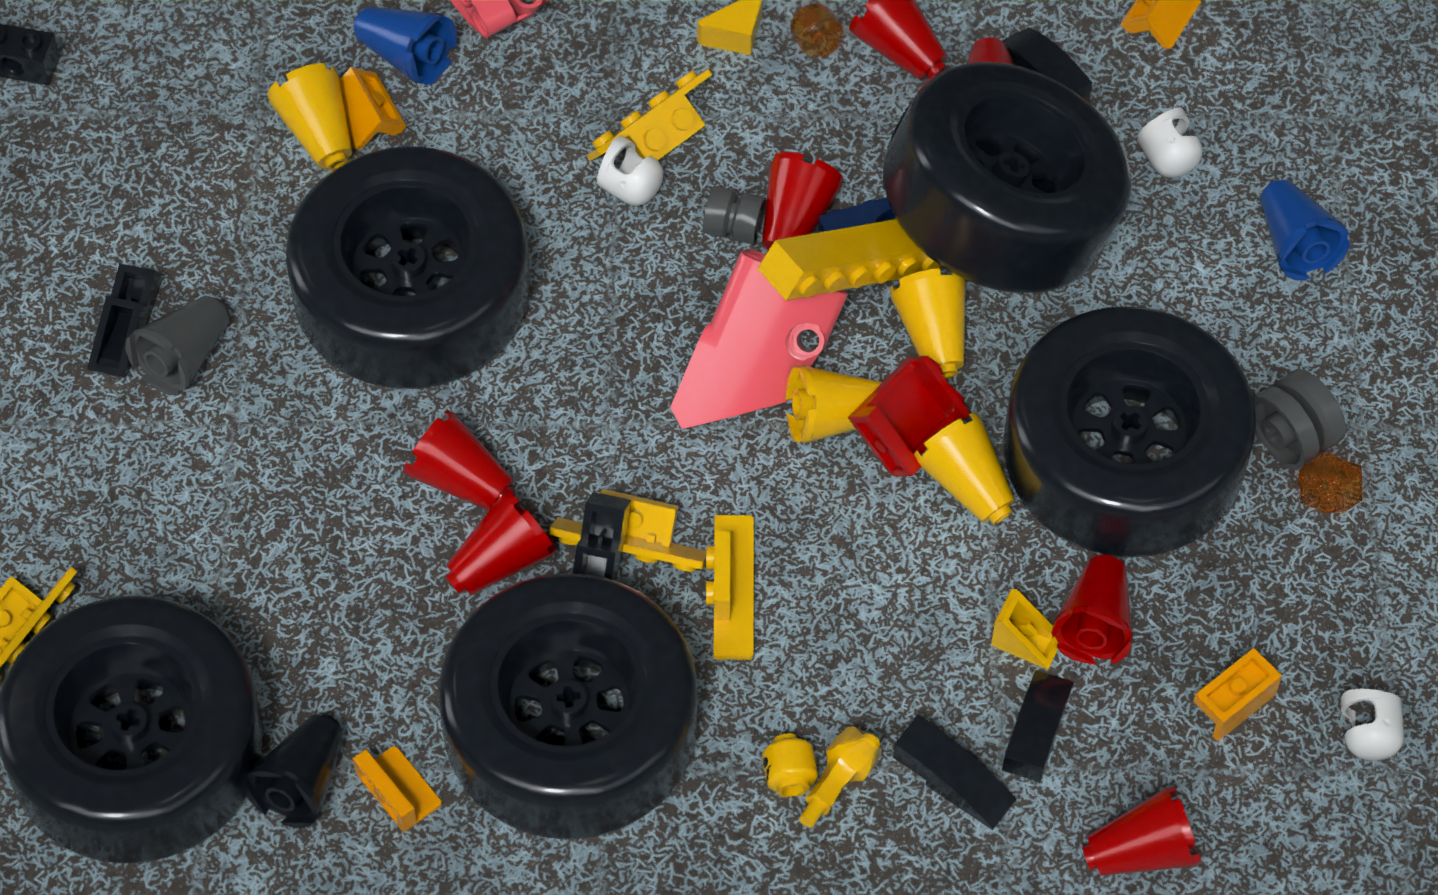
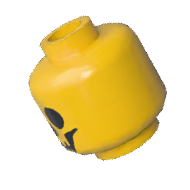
(789, 765)

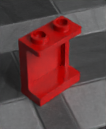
(907, 412)

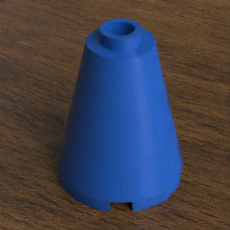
(408, 40)
(1302, 231)

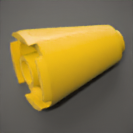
(314, 113)
(934, 316)
(823, 402)
(969, 469)

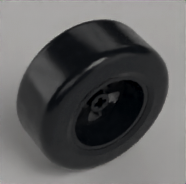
(1006, 177)
(397, 198)
(1143, 359)
(562, 625)
(115, 650)

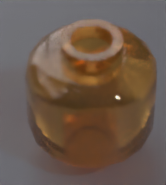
(816, 30)

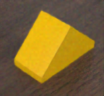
(732, 27)
(1024, 631)

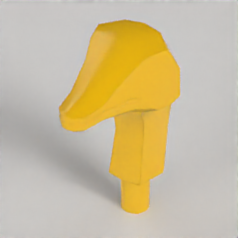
(848, 760)

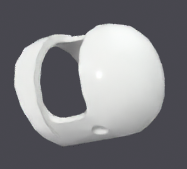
(1166, 146)
(635, 179)
(1384, 735)

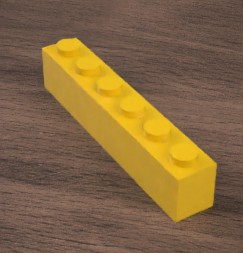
(842, 259)

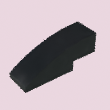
(1039, 53)
(123, 313)
(602, 536)
(1037, 726)
(953, 772)

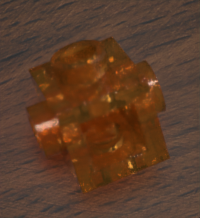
(1330, 484)

